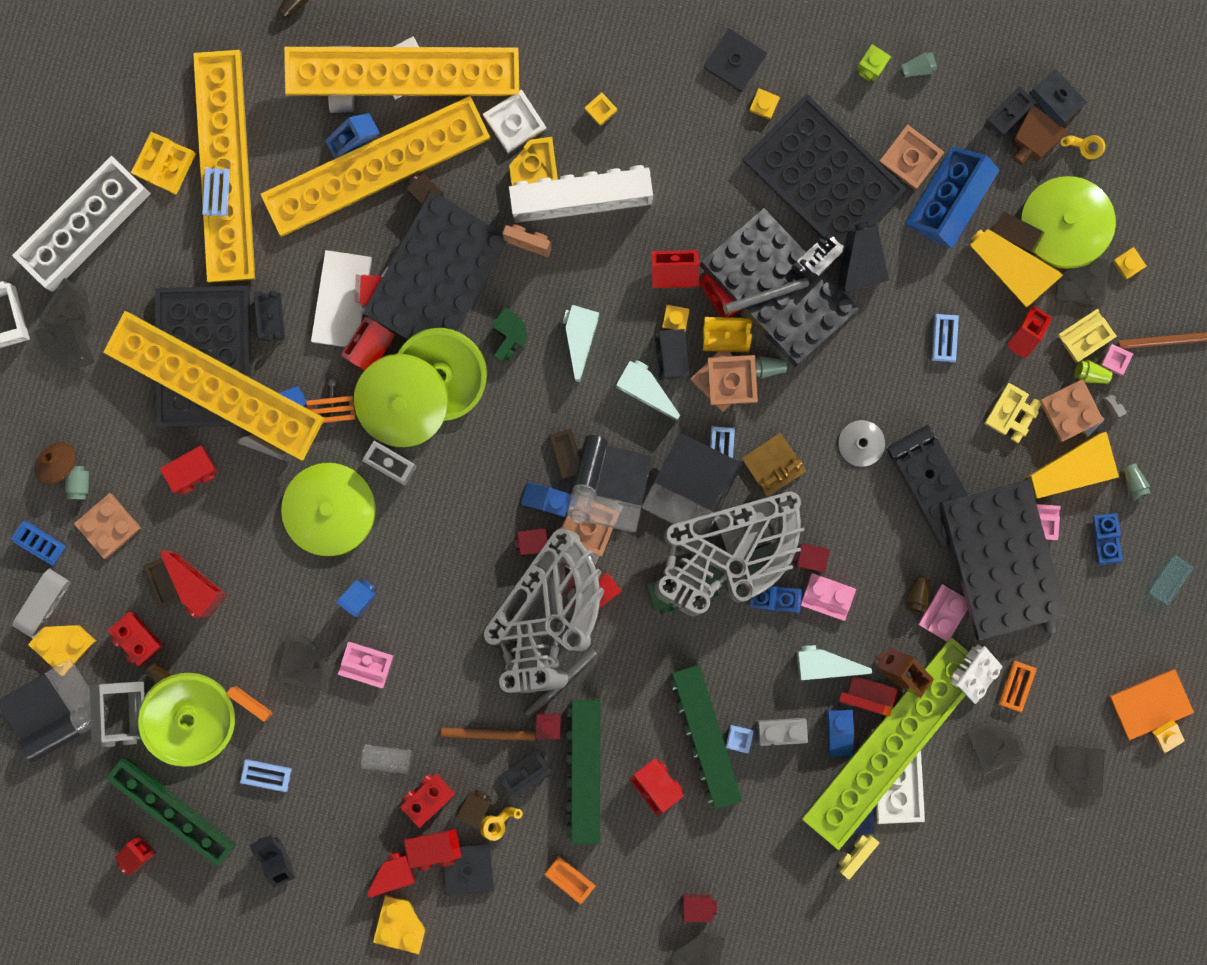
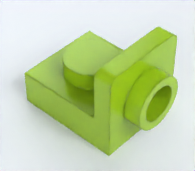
(873, 63)

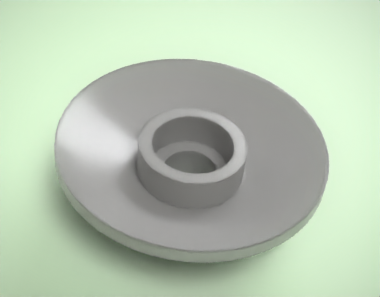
(850, 447)

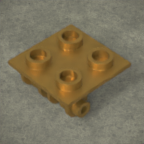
(774, 464)

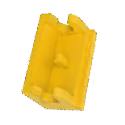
(726, 334)

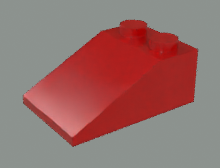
(193, 588)

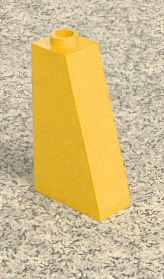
(1016, 268)
(1079, 467)

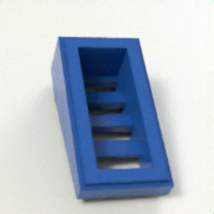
(22, 530)

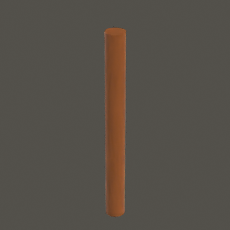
(1162, 340)
(488, 734)

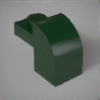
(515, 332)

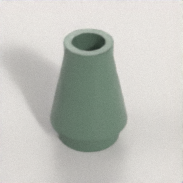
(920, 65)
(769, 366)
(1136, 482)

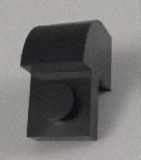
(273, 859)

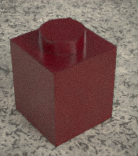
(530, 541)
(811, 558)
(548, 726)
(699, 908)

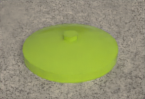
(1075, 221)
(456, 361)
(401, 400)
(328, 509)
(186, 719)

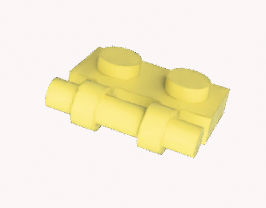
(1007, 408)

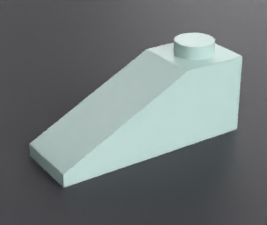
(580, 331)
(643, 386)
(819, 664)

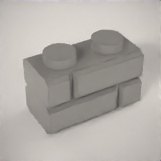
(389, 463)
(782, 731)

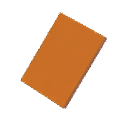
(1151, 704)

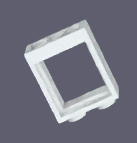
(20, 334)

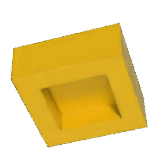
(764, 104)
(600, 109)
(1129, 263)
(675, 318)
(1168, 736)

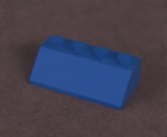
(952, 196)

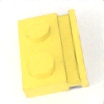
(1086, 336)
(863, 848)

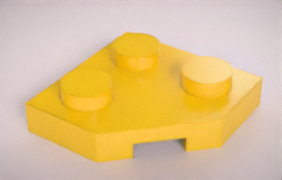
(534, 162)
(62, 643)
(399, 926)

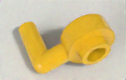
(1084, 145)
(498, 823)

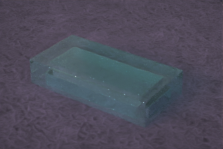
(1170, 580)

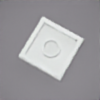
(514, 122)

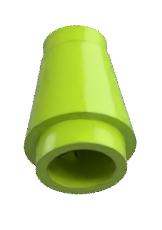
(1092, 372)

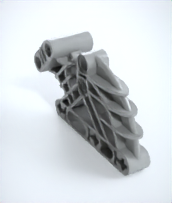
(689, 582)
(532, 666)

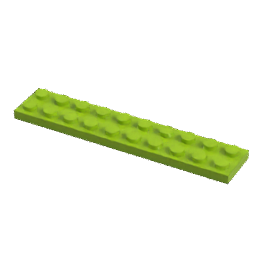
(887, 751)

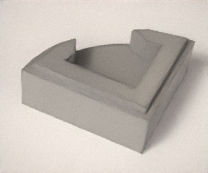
(1114, 409)

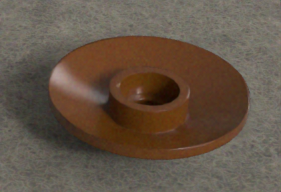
(54, 463)

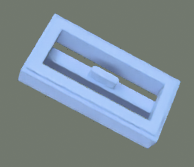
(207, 189)
(943, 358)
(722, 430)
(286, 778)

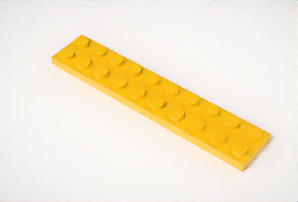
(401, 71)
(225, 147)
(375, 166)
(214, 385)

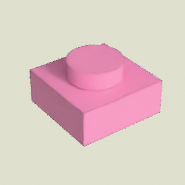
(1116, 359)

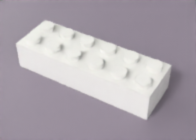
(581, 194)
(81, 224)

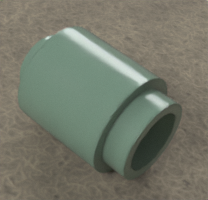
(77, 483)

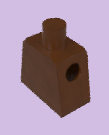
(1036, 136)
(895, 666)

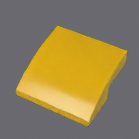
(163, 163)

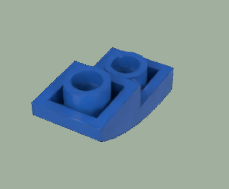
(1106, 539)
(778, 599)

